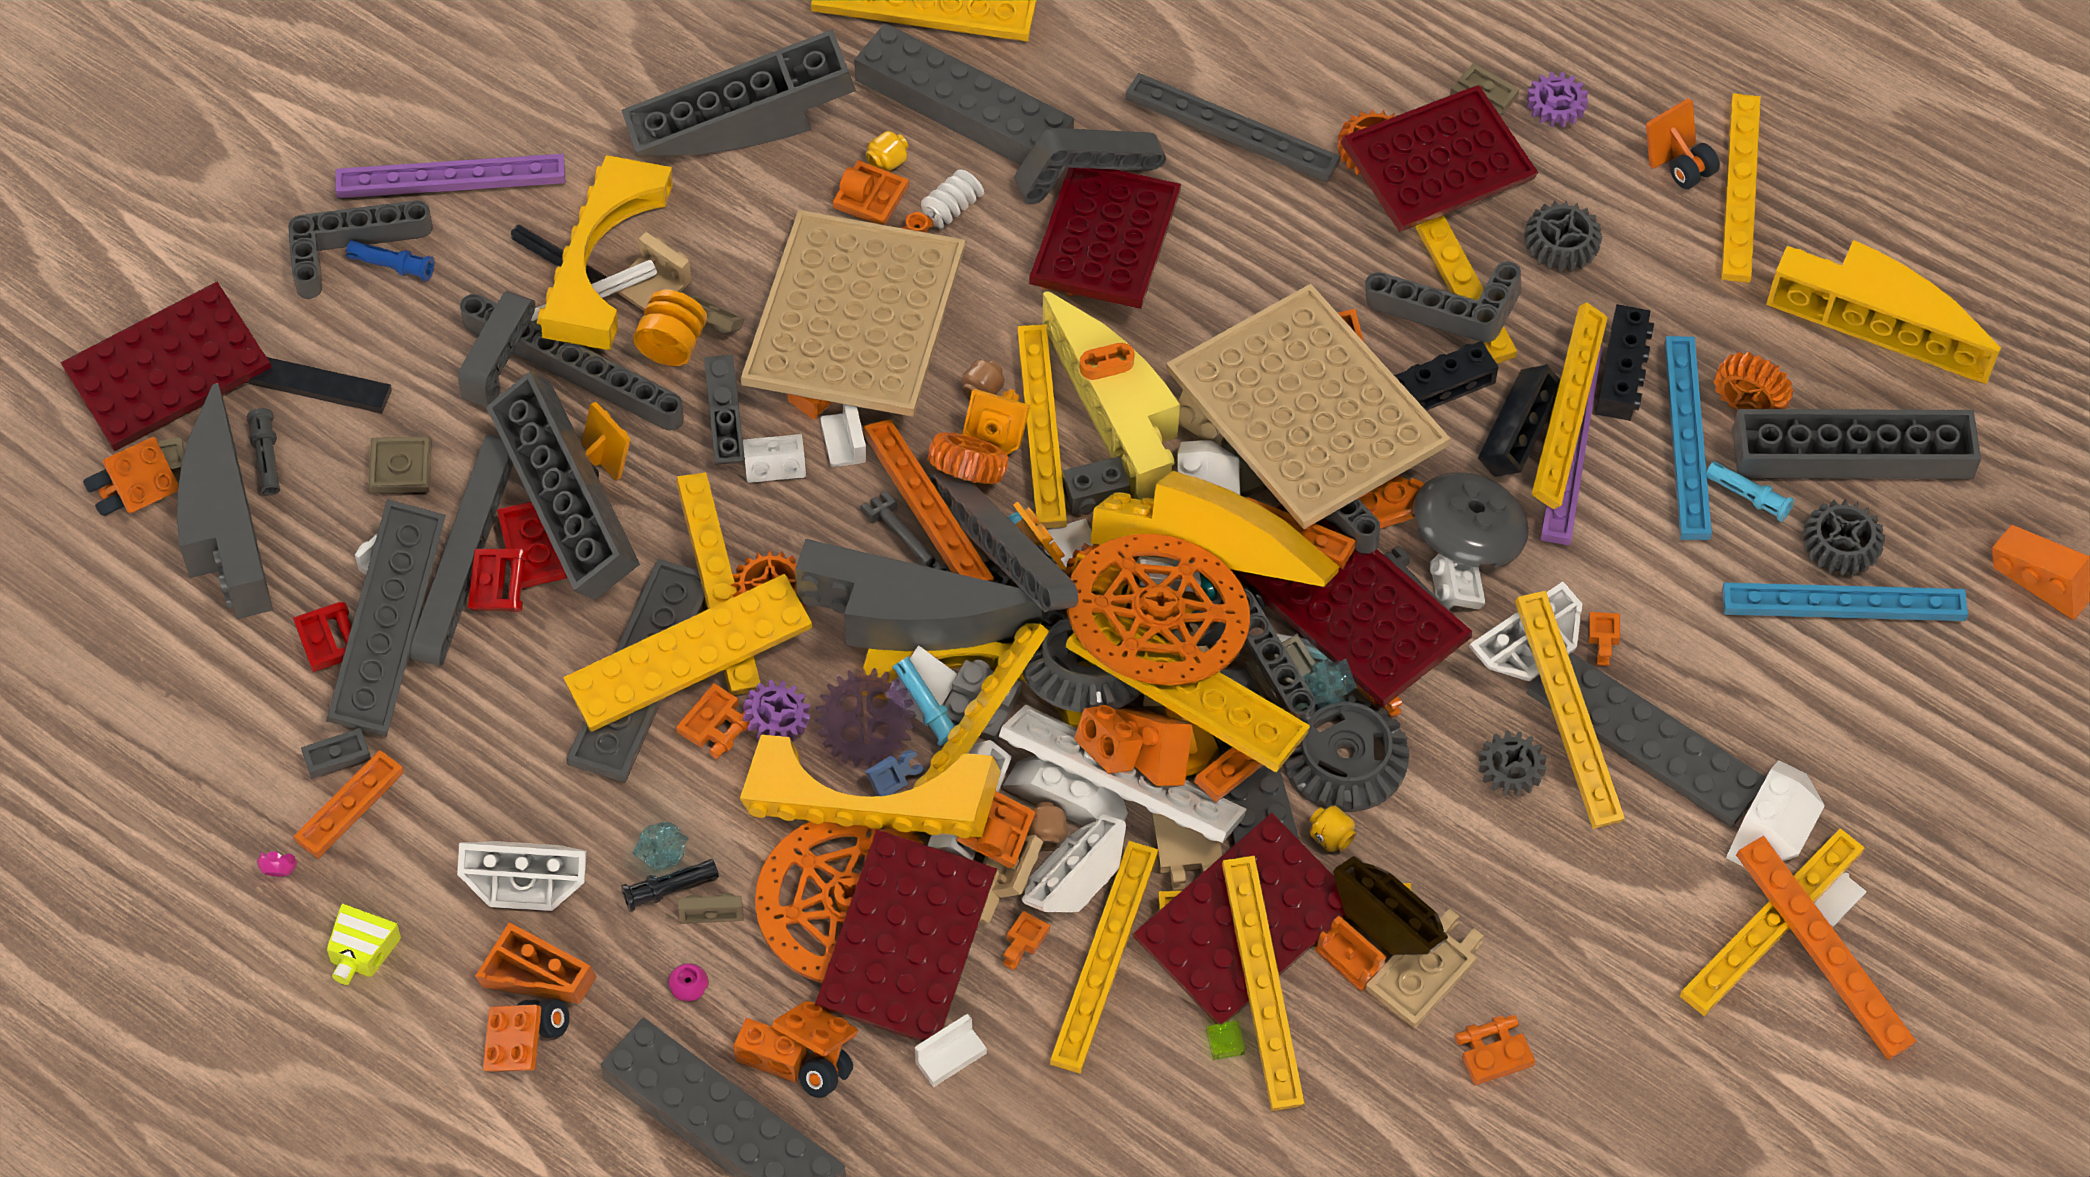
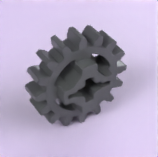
(1506, 753)

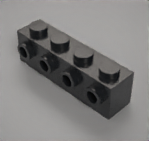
(1623, 362)
(1450, 375)
(1520, 421)

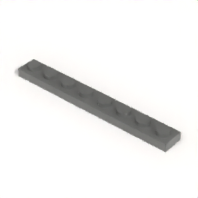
(1233, 127)

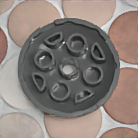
(1470, 519)

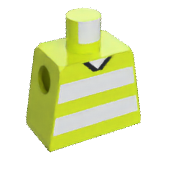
(360, 943)

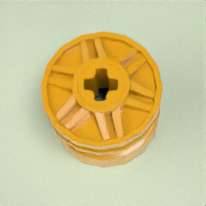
(670, 328)

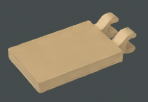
(1182, 849)
(1418, 982)

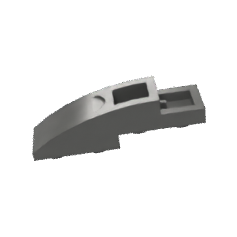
(724, 409)

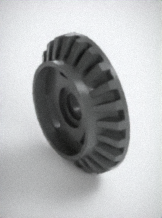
(1064, 683)
(1365, 780)

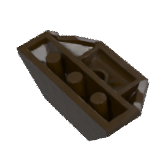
(1387, 909)

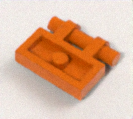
(706, 718)
(1497, 1058)

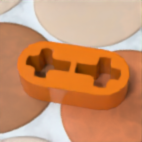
(1107, 361)

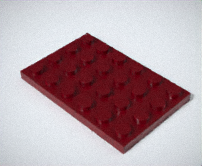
(1439, 157)
(1105, 235)
(165, 365)
(1196, 929)
(906, 937)

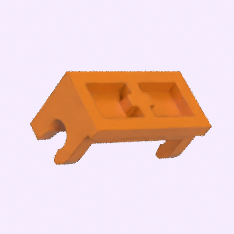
(1350, 953)

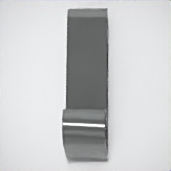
(493, 348)

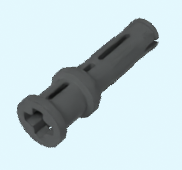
(263, 440)

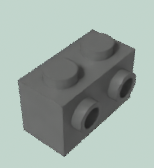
(1093, 483)

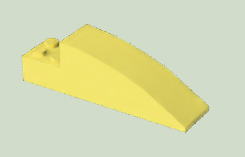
(1128, 409)

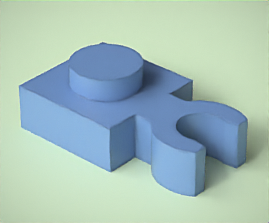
(890, 775)

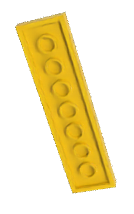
(982, 17)
(687, 652)
(1213, 703)

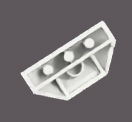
(1210, 462)
(1507, 646)
(1076, 795)
(1781, 812)
(1077, 867)
(521, 873)

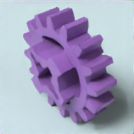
(1560, 99)
(776, 711)

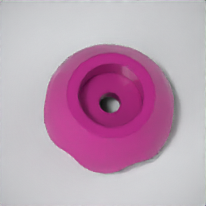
(275, 864)
(691, 990)

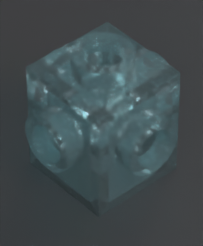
(1330, 681)
(661, 845)

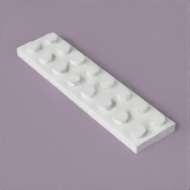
(1185, 804)

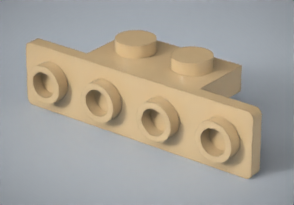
(1014, 880)

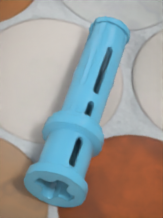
(1761, 496)
(934, 714)

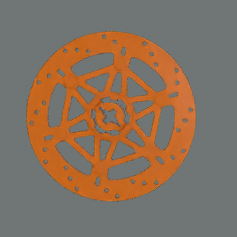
(1159, 609)
(841, 886)

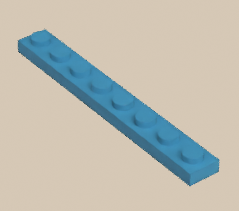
(1687, 438)
(1844, 601)

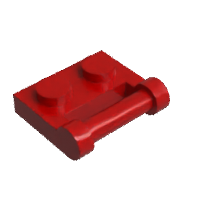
(488, 580)
(317, 636)

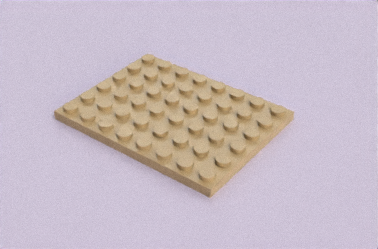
(854, 313)
(1308, 405)

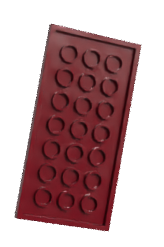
(1370, 618)

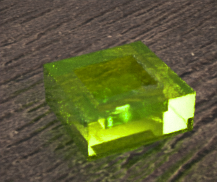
(1225, 1040)

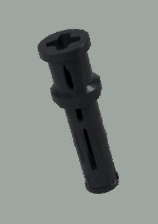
(655, 888)

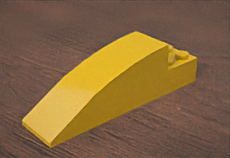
(1885, 306)
(1218, 521)

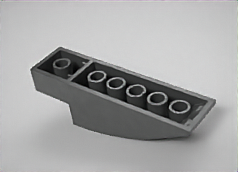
(744, 103)
(215, 513)
(908, 604)

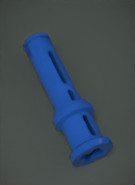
(402, 261)

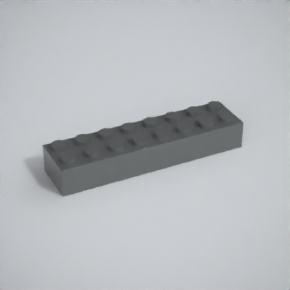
(955, 94)
(1856, 443)
(562, 486)
(710, 1109)

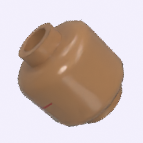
(983, 376)
(1049, 825)

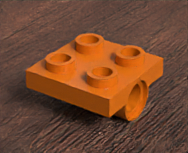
(870, 193)
(1003, 832)

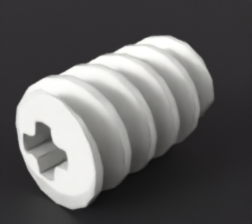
(951, 197)

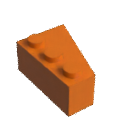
(2045, 569)
(1164, 748)
(534, 968)

